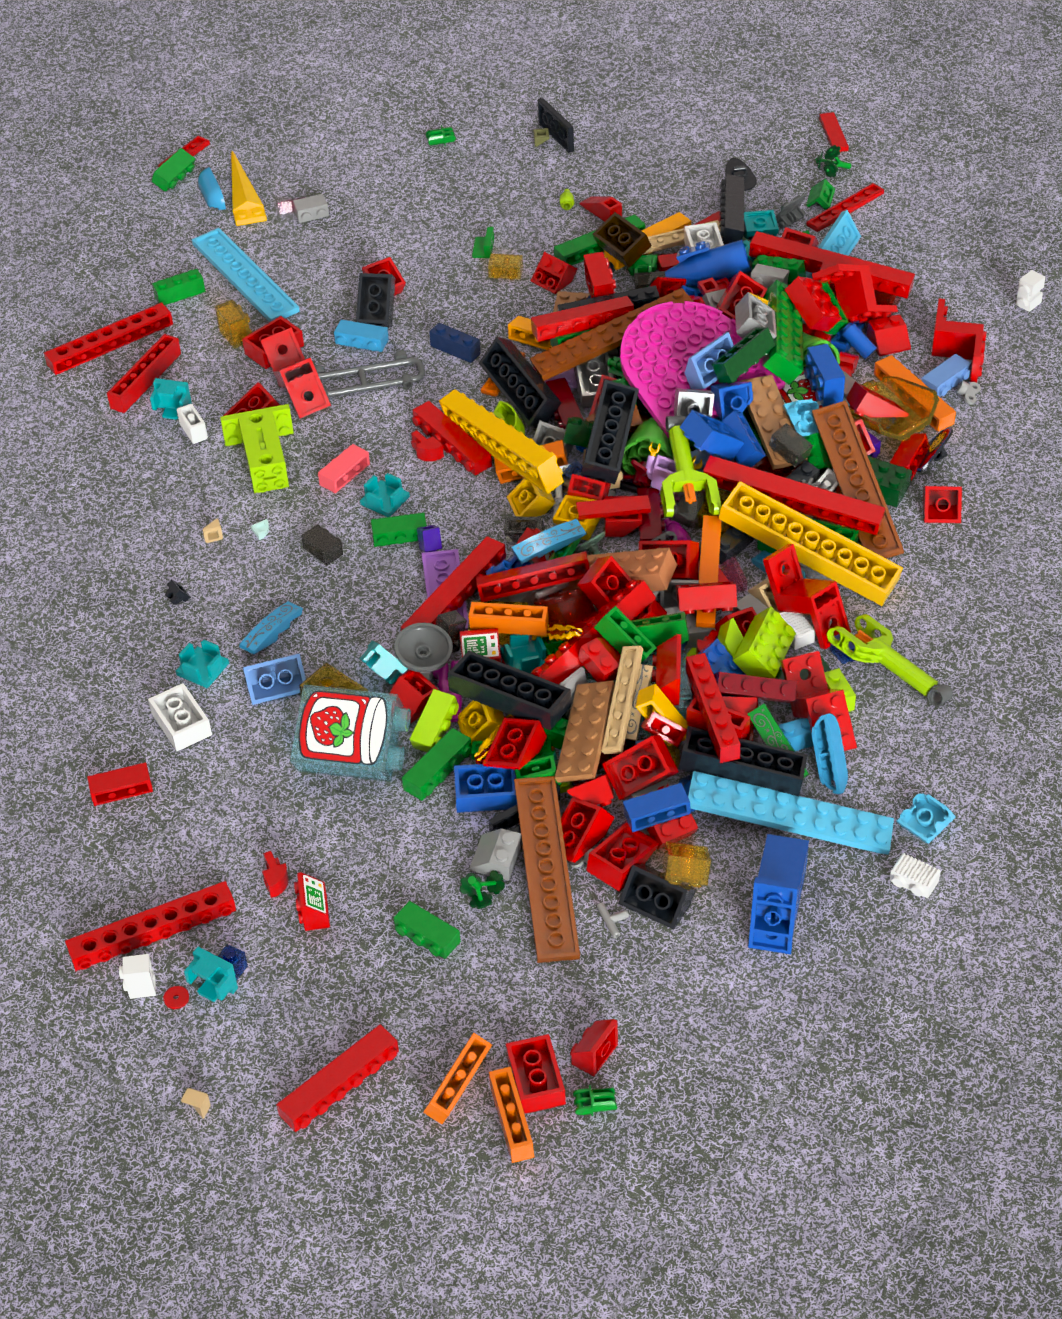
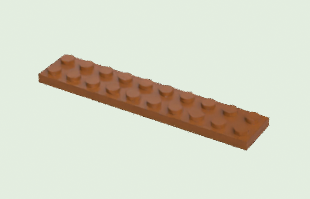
(593, 342)
(855, 473)
(546, 870)

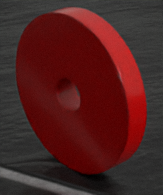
(183, 997)

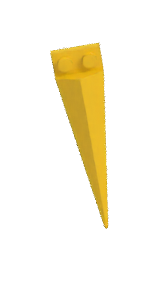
(246, 202)

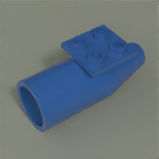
(704, 263)

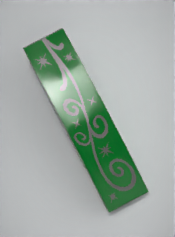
(770, 730)

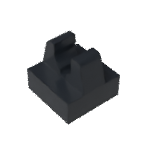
(176, 592)

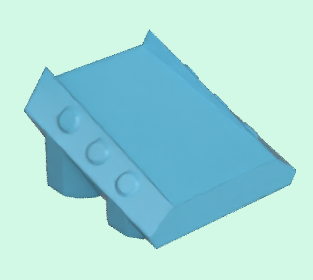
(801, 416)
(925, 817)

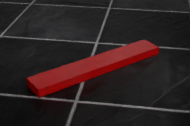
(851, 204)

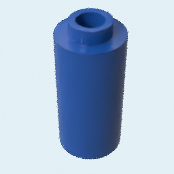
(858, 340)

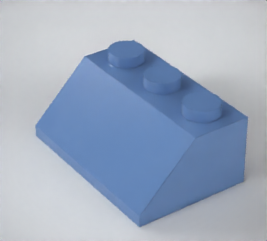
(699, 368)
(274, 678)

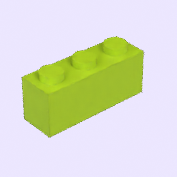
(434, 720)

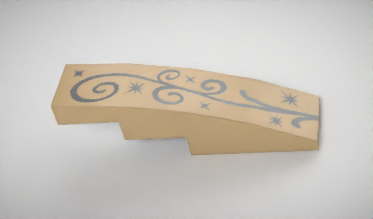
(643, 681)

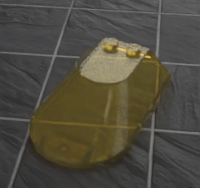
(912, 397)

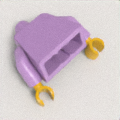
(661, 467)

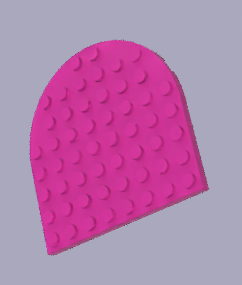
(659, 347)

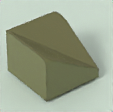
(540, 136)

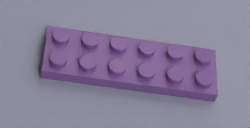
(437, 568)

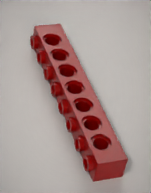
(108, 338)
(150, 926)

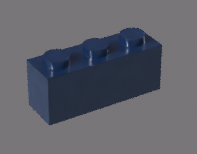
(455, 342)

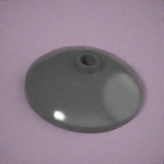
(423, 639)

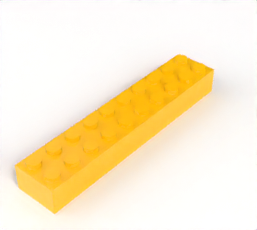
(504, 441)
(814, 543)

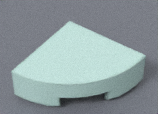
(260, 529)

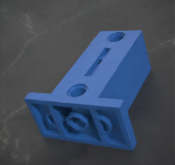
(778, 893)

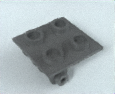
(791, 212)

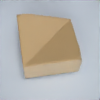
(212, 532)
(198, 1100)

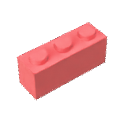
(343, 468)

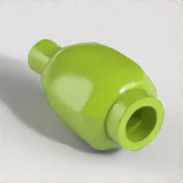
(566, 200)

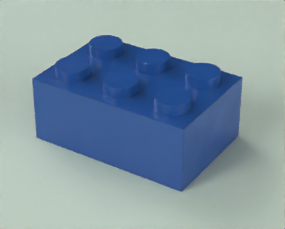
(824, 375)
(711, 435)
(720, 659)
(484, 788)

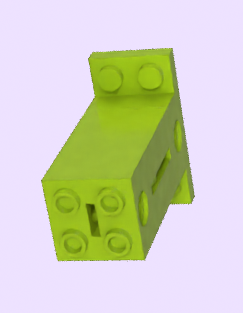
(260, 435)

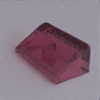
(286, 206)
(734, 573)

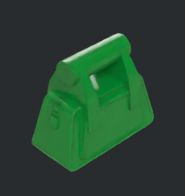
(645, 263)

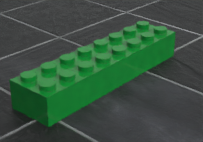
(787, 356)

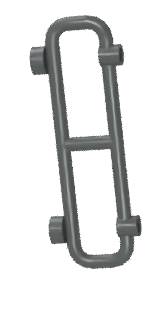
(400, 359)

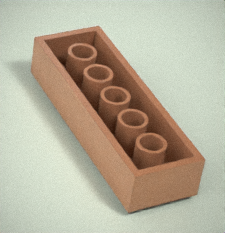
(650, 565)

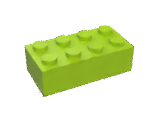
(764, 644)

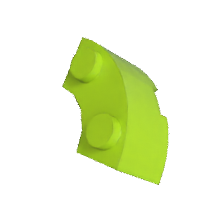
(509, 415)

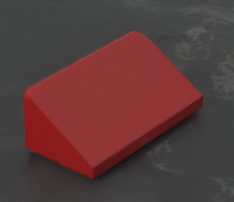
(665, 728)

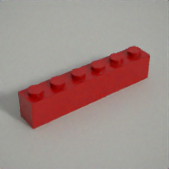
(579, 318)
(143, 373)
(452, 437)
(532, 576)
(713, 708)
(338, 1078)

